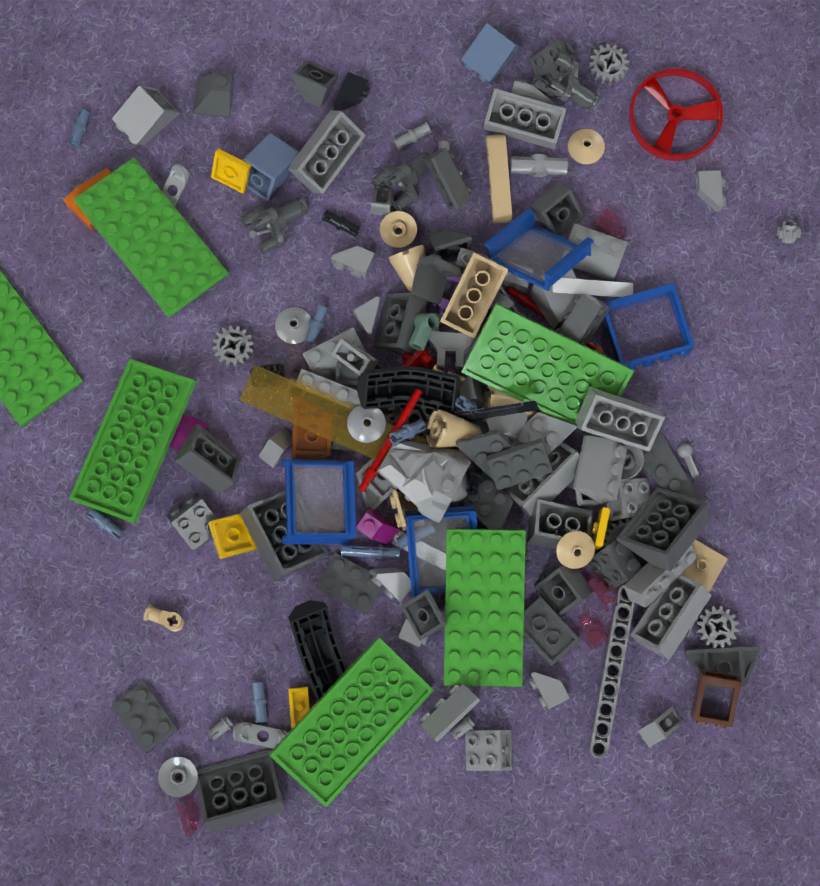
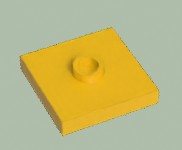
(230, 170)
(599, 527)
(231, 536)

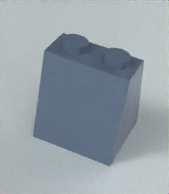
(490, 53)
(269, 166)

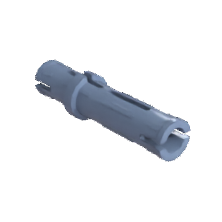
(371, 551)

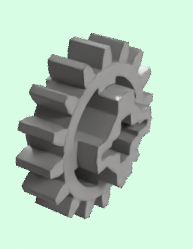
(617, 66)
(227, 350)
(709, 622)

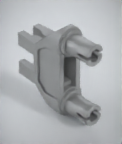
(450, 343)

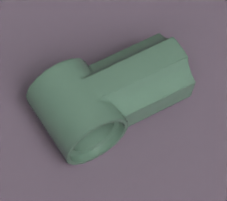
(424, 325)

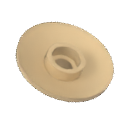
(584, 154)
(394, 221)
(569, 543)

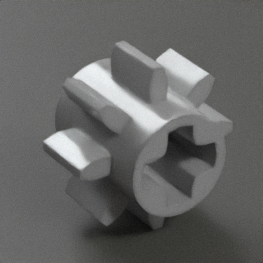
(789, 232)

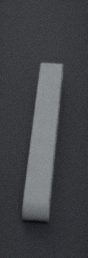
(607, 679)

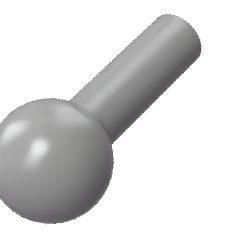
(685, 451)

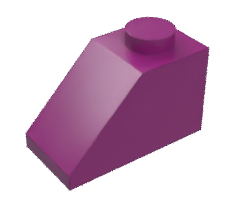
(376, 526)

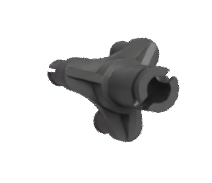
(567, 84)
(404, 176)
(275, 220)

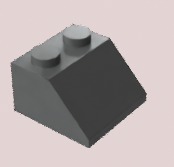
(557, 210)
(564, 589)

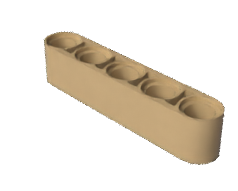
(499, 178)

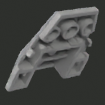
(425, 475)

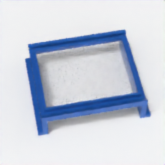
(535, 252)
(319, 501)
(428, 546)

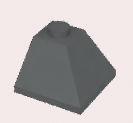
(314, 83)
(214, 95)
(448, 243)

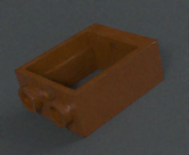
(718, 679)

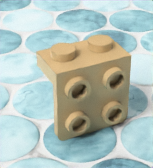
(401, 504)

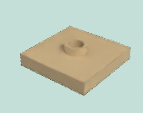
(706, 566)

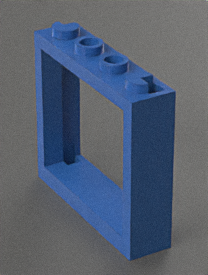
(642, 297)

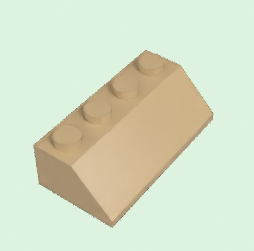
(474, 294)

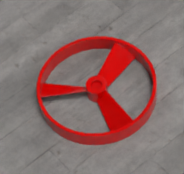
(676, 113)

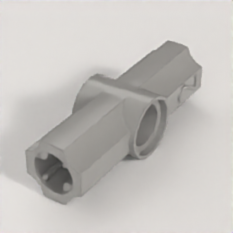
(539, 165)

